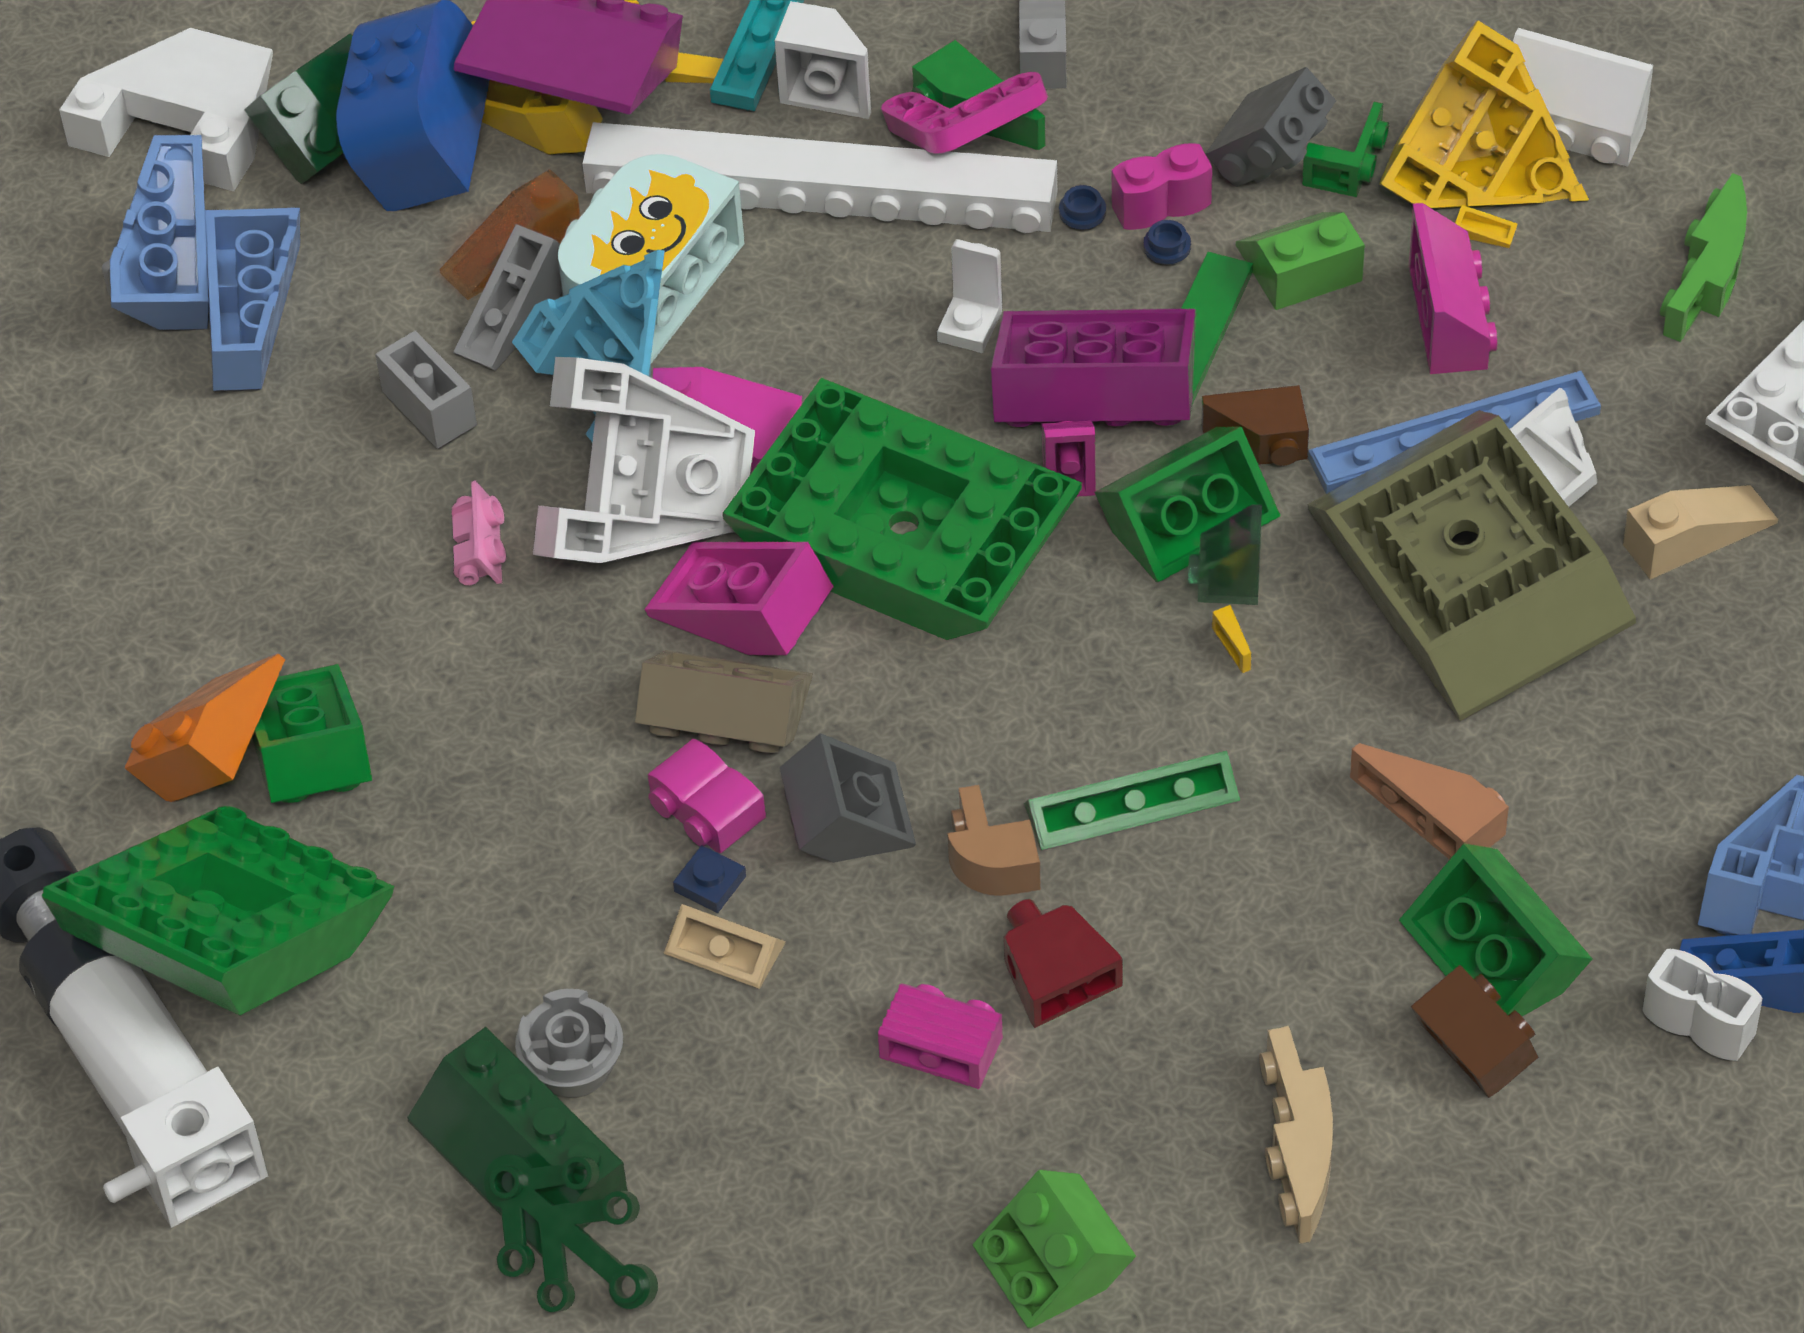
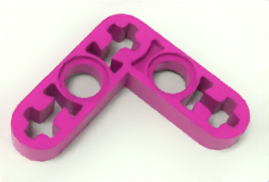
(945, 129)

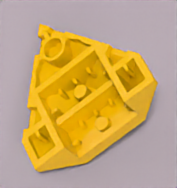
(1481, 134)

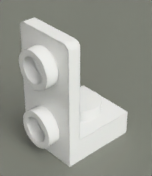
(975, 299)

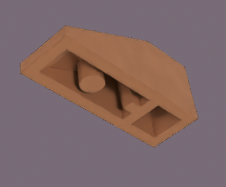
(1431, 799)

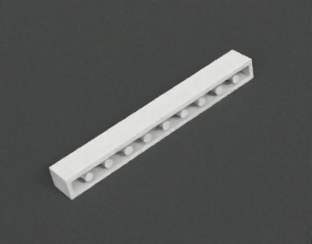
(846, 176)

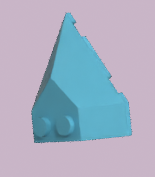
(598, 320)

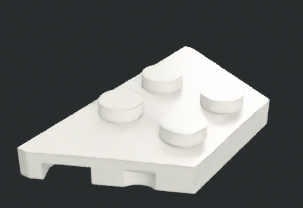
(1557, 447)

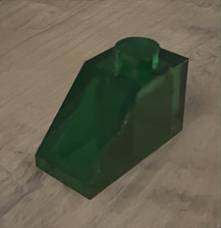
(1229, 560)

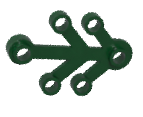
(560, 1229)

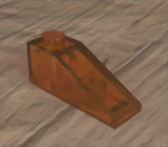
(538, 205)

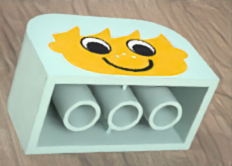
(653, 207)

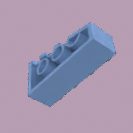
(248, 283)

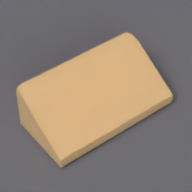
(723, 946)

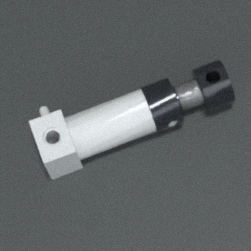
(180, 1122)

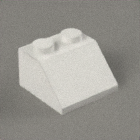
(821, 62)

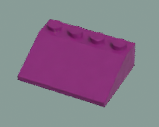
(575, 49)
(1094, 366)

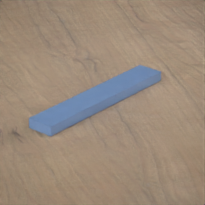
(1353, 456)

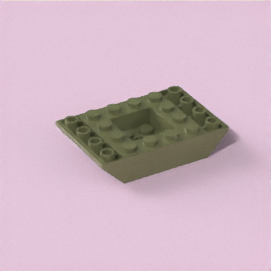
(1485, 610)

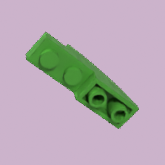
(1712, 260)

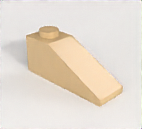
(1691, 525)

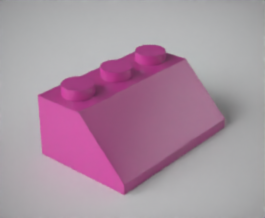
(1449, 294)

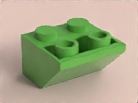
(1053, 1247)

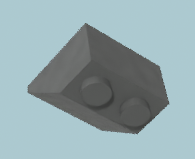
(845, 801)

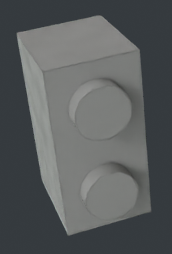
(426, 389)

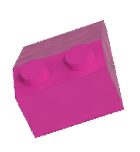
(747, 402)
(744, 594)

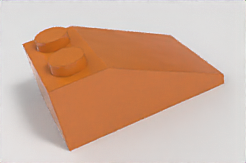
(204, 734)

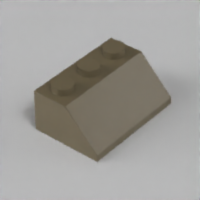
(721, 699)

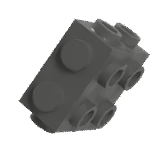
(1271, 128)

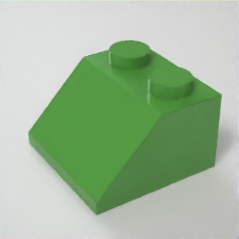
(1305, 258)

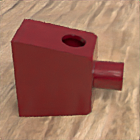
(1057, 961)

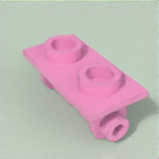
(480, 521)

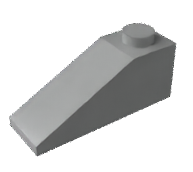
(1043, 40)
(521, 278)

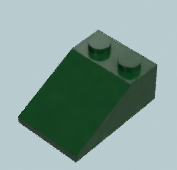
(302, 110)

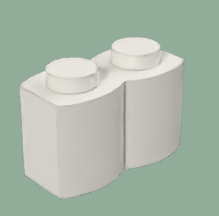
(1697, 1003)

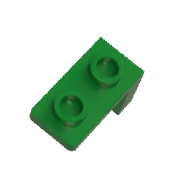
(1345, 170)

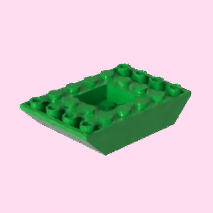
(859, 467)
(223, 908)

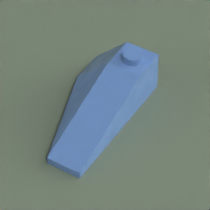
(162, 251)

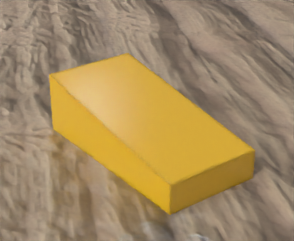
(695, 69)
(1486, 227)
(1231, 636)

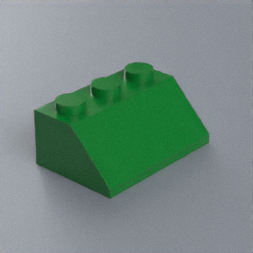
(1182, 494)
(1495, 926)

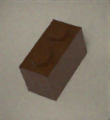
(1475, 1030)

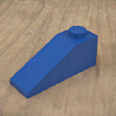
(1764, 960)

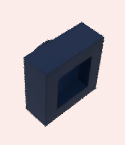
(709, 879)

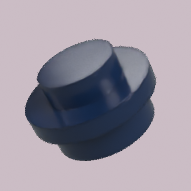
(1082, 207)
(1167, 242)

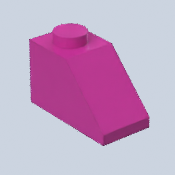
(1070, 451)

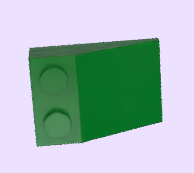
(310, 737)

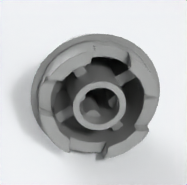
(570, 1042)

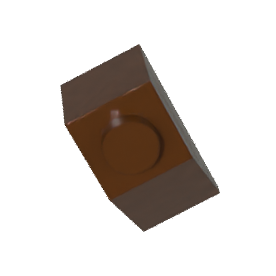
(1269, 417)

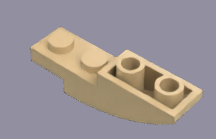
(1302, 1133)

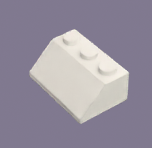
(1590, 94)

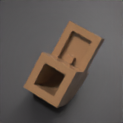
(995, 857)

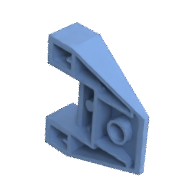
(1759, 866)

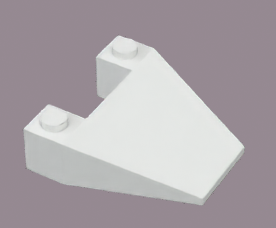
(182, 82)
(655, 470)

